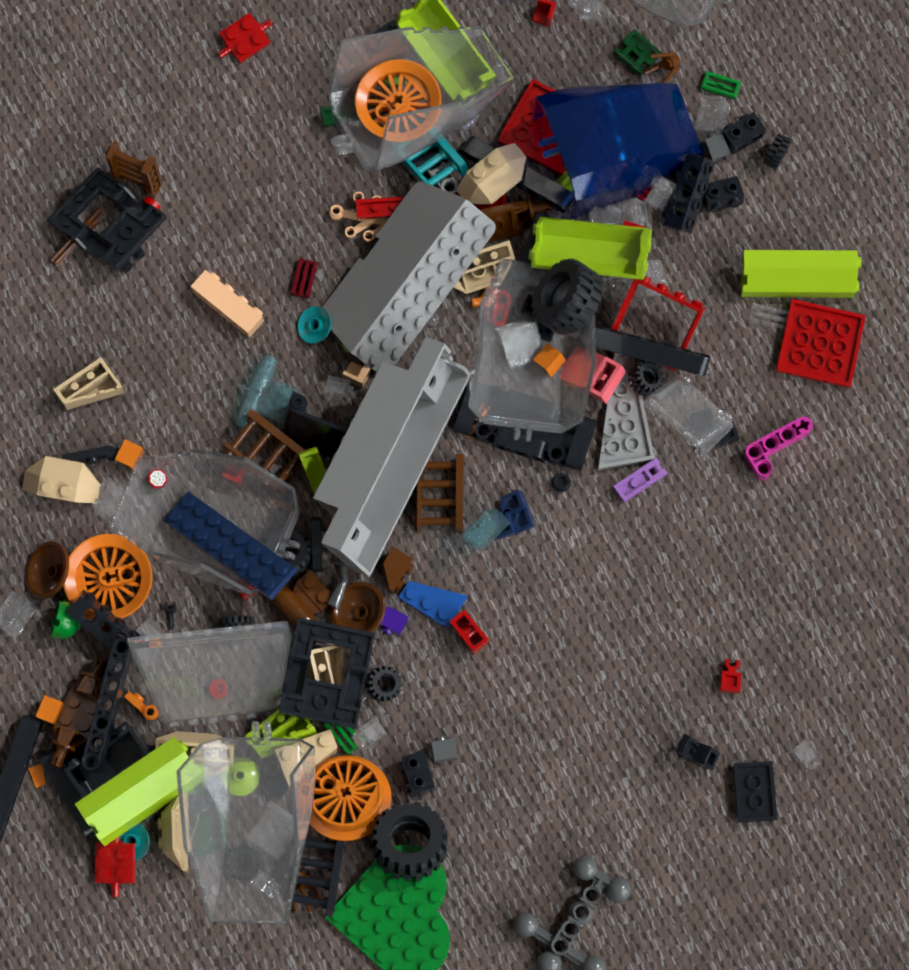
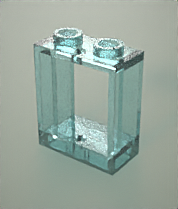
(491, 525)

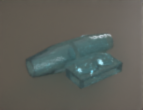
(264, 394)

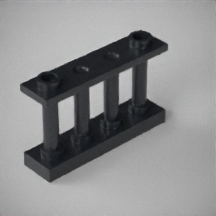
(331, 884)

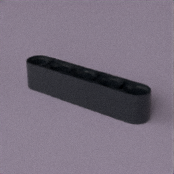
(66, 790)

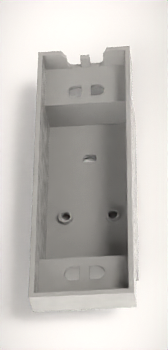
(387, 452)

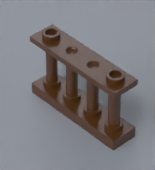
(140, 172)
(268, 432)
(456, 502)

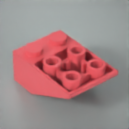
(605, 378)

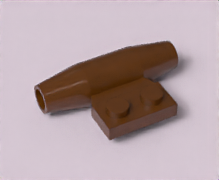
(304, 601)

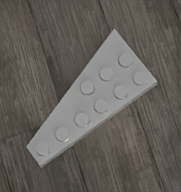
(626, 427)

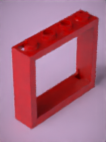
(662, 289)

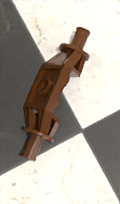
(506, 217)
(77, 714)

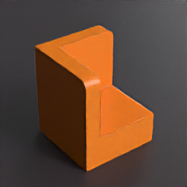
(549, 359)
(129, 454)
(49, 709)

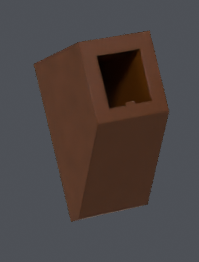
(396, 567)

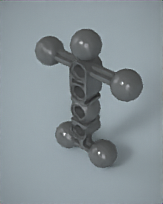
(527, 925)

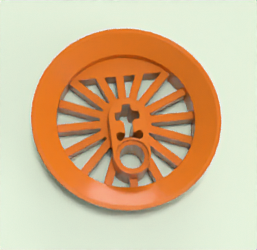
(417, 77)
(77, 577)
(377, 800)

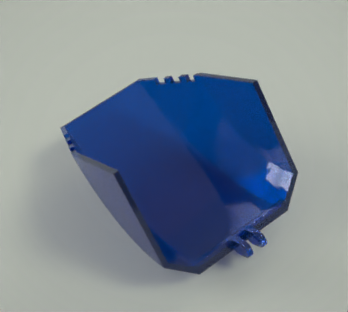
(616, 138)

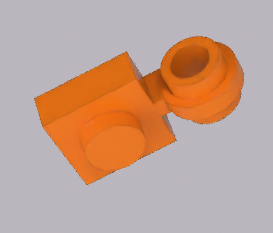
(137, 701)

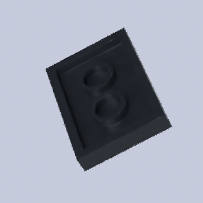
(755, 792)

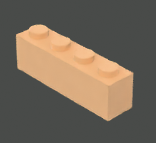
(227, 303)

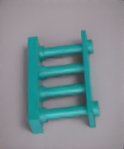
(445, 152)

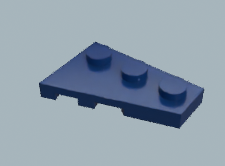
(433, 602)

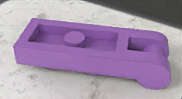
(639, 480)

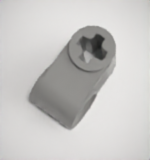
(448, 180)

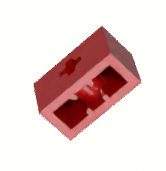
(469, 632)

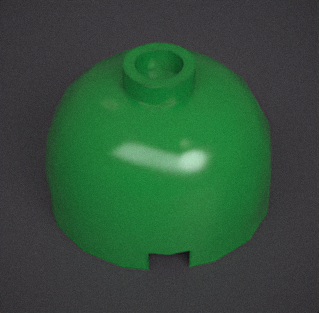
(63, 624)

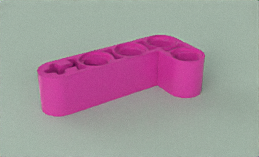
(779, 442)

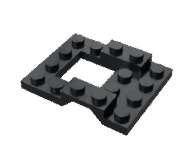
(126, 232)
(319, 699)

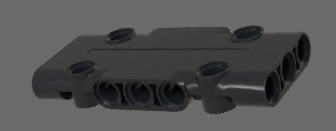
(571, 444)

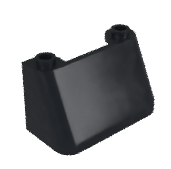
(311, 430)

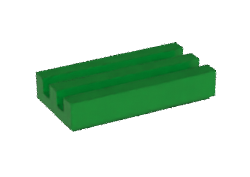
(718, 91)
(353, 746)

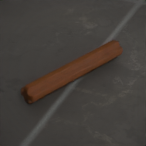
(70, 245)

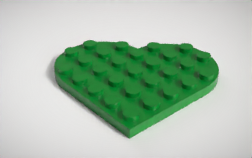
(396, 918)

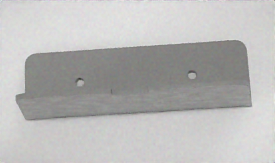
(407, 273)

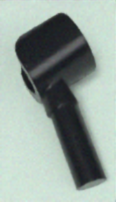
(171, 614)

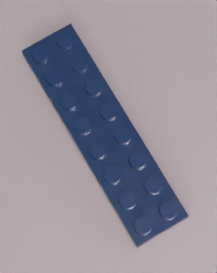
(230, 545)

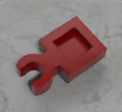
(730, 679)

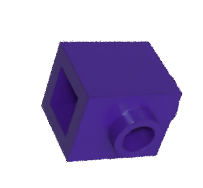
(393, 622)

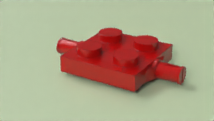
(244, 38)
(115, 864)

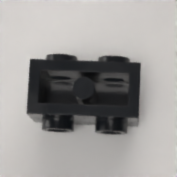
(743, 132)
(723, 194)
(418, 773)

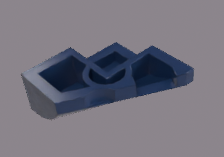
(516, 510)

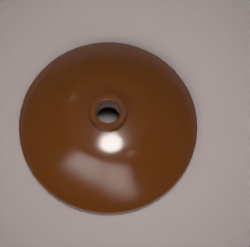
(47, 569)
(357, 599)

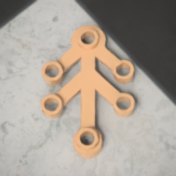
(361, 226)

